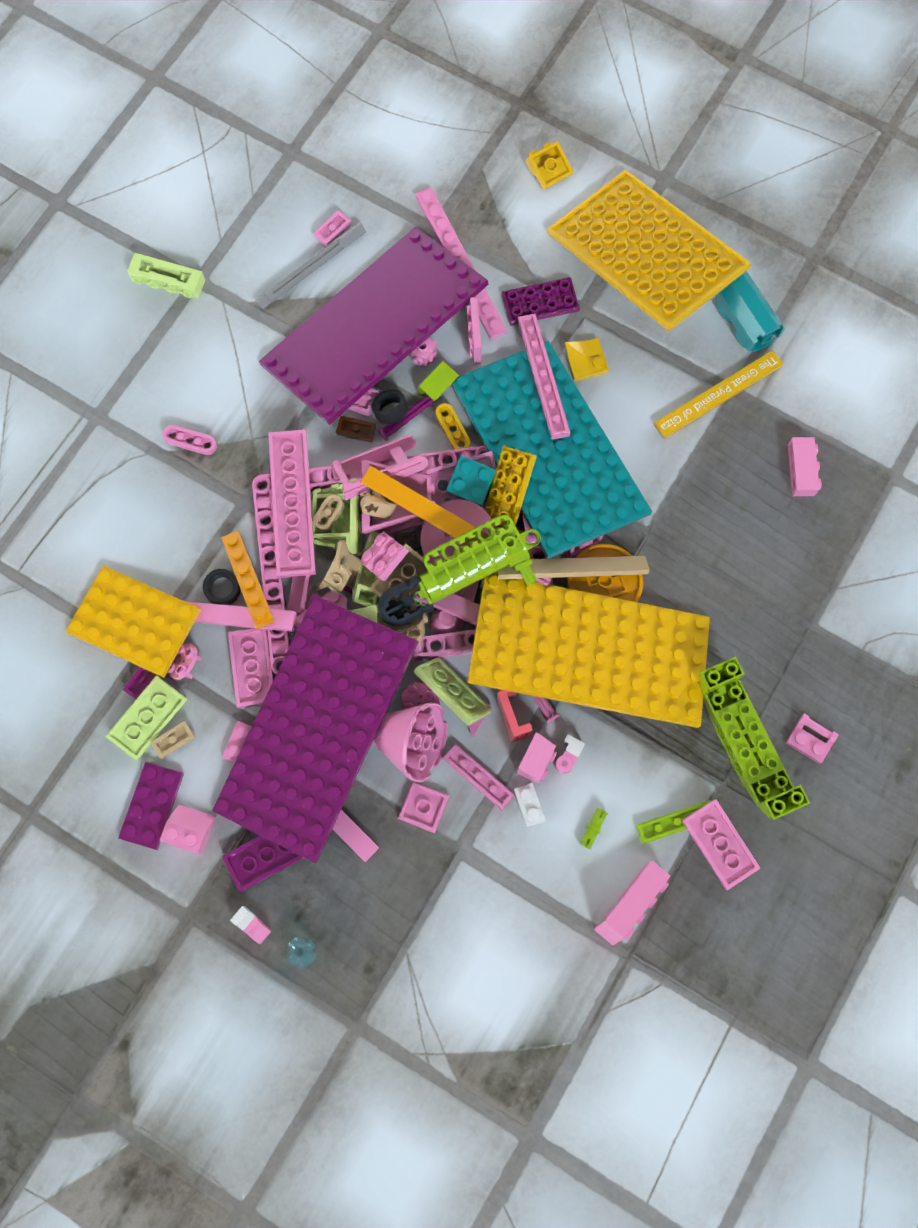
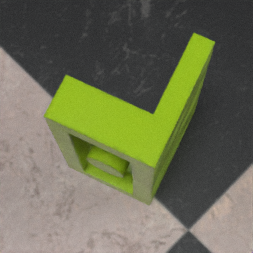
(438, 381)

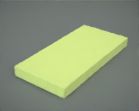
(453, 691)
(146, 718)

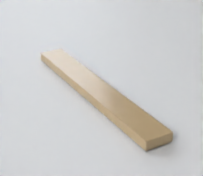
(581, 567)

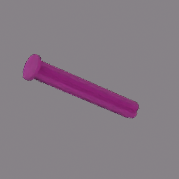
(413, 411)

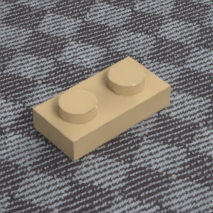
(173, 740)

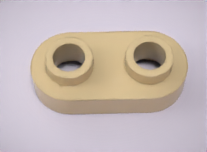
(327, 511)

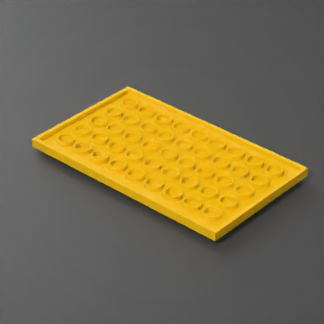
(648, 249)

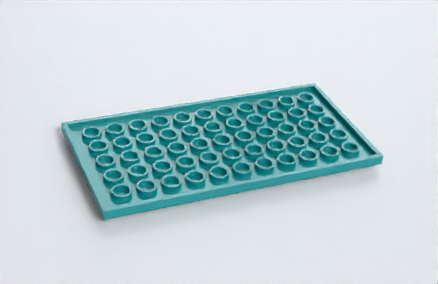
(577, 480)

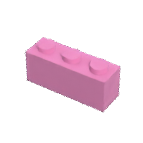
(804, 466)

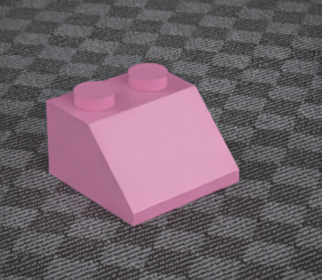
(536, 759)
(188, 829)

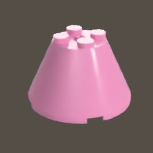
(413, 739)

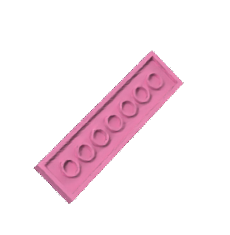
(291, 504)

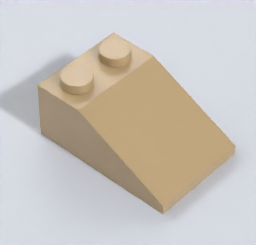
(409, 566)

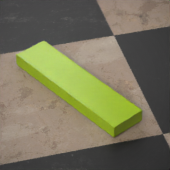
(666, 824)

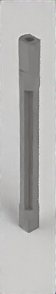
(311, 265)

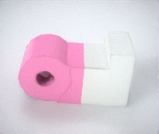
(567, 760)
(251, 924)

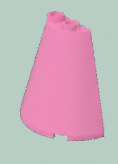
(417, 482)

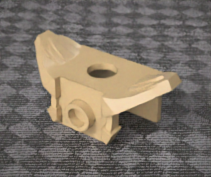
(342, 570)

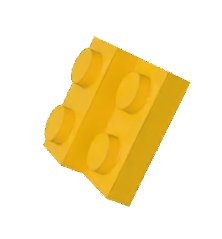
(549, 164)

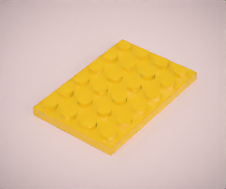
(133, 621)

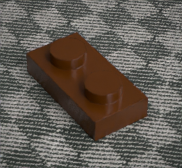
(356, 429)

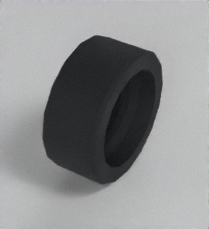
(385, 398)
(211, 577)

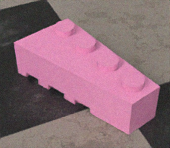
(633, 903)

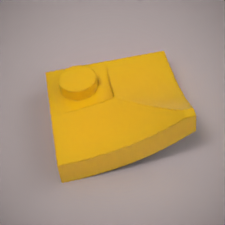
(586, 359)

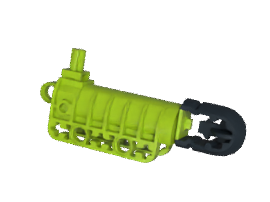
(461, 569)

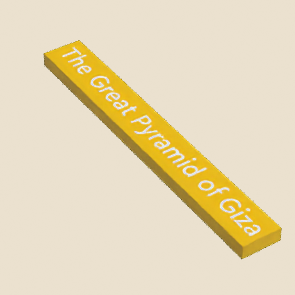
(718, 394)

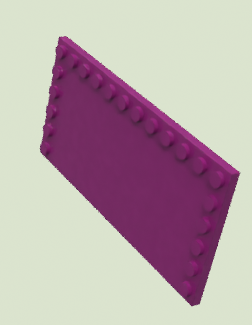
(373, 324)

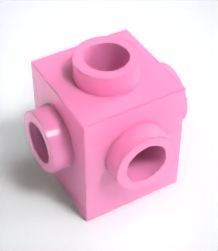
(425, 353)

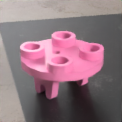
(184, 662)
(412, 692)

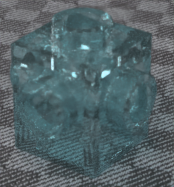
(308, 956)

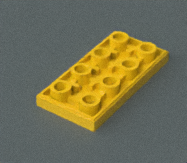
(510, 484)

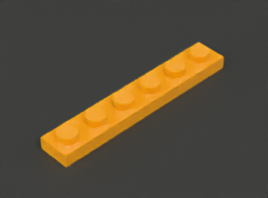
(247, 580)

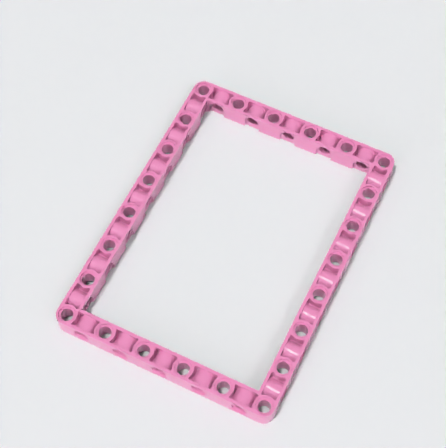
(322, 477)

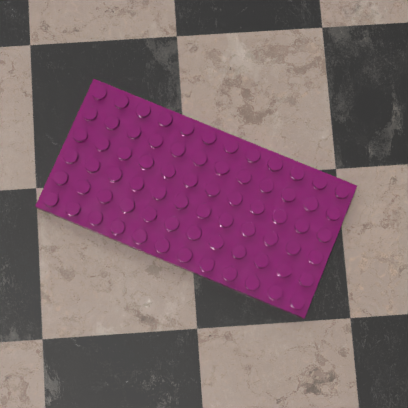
(315, 728)

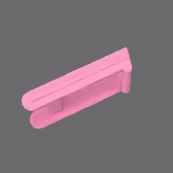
(395, 449)

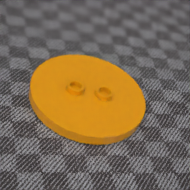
(616, 586)

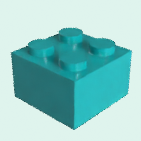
(470, 480)

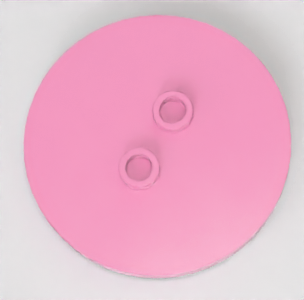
(466, 510)

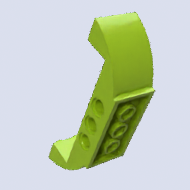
(748, 741)

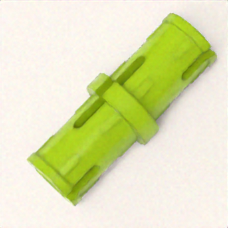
(593, 828)

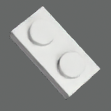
(529, 805)

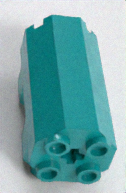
(750, 313)

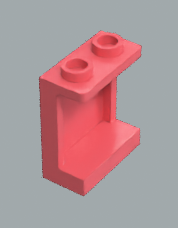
(515, 732)

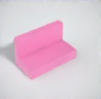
(299, 593)

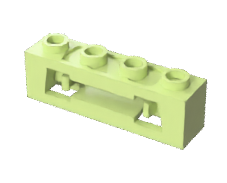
(166, 276)

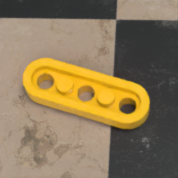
(449, 422)

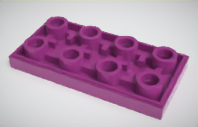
(541, 299)

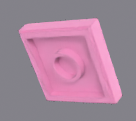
(423, 807)

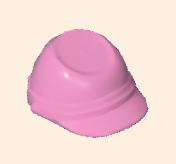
(445, 623)

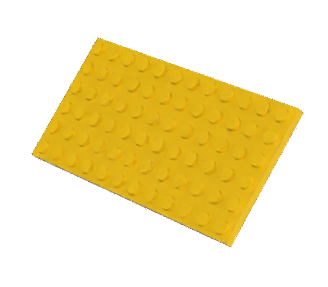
(590, 650)

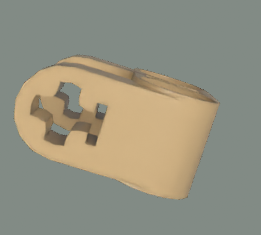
(381, 505)

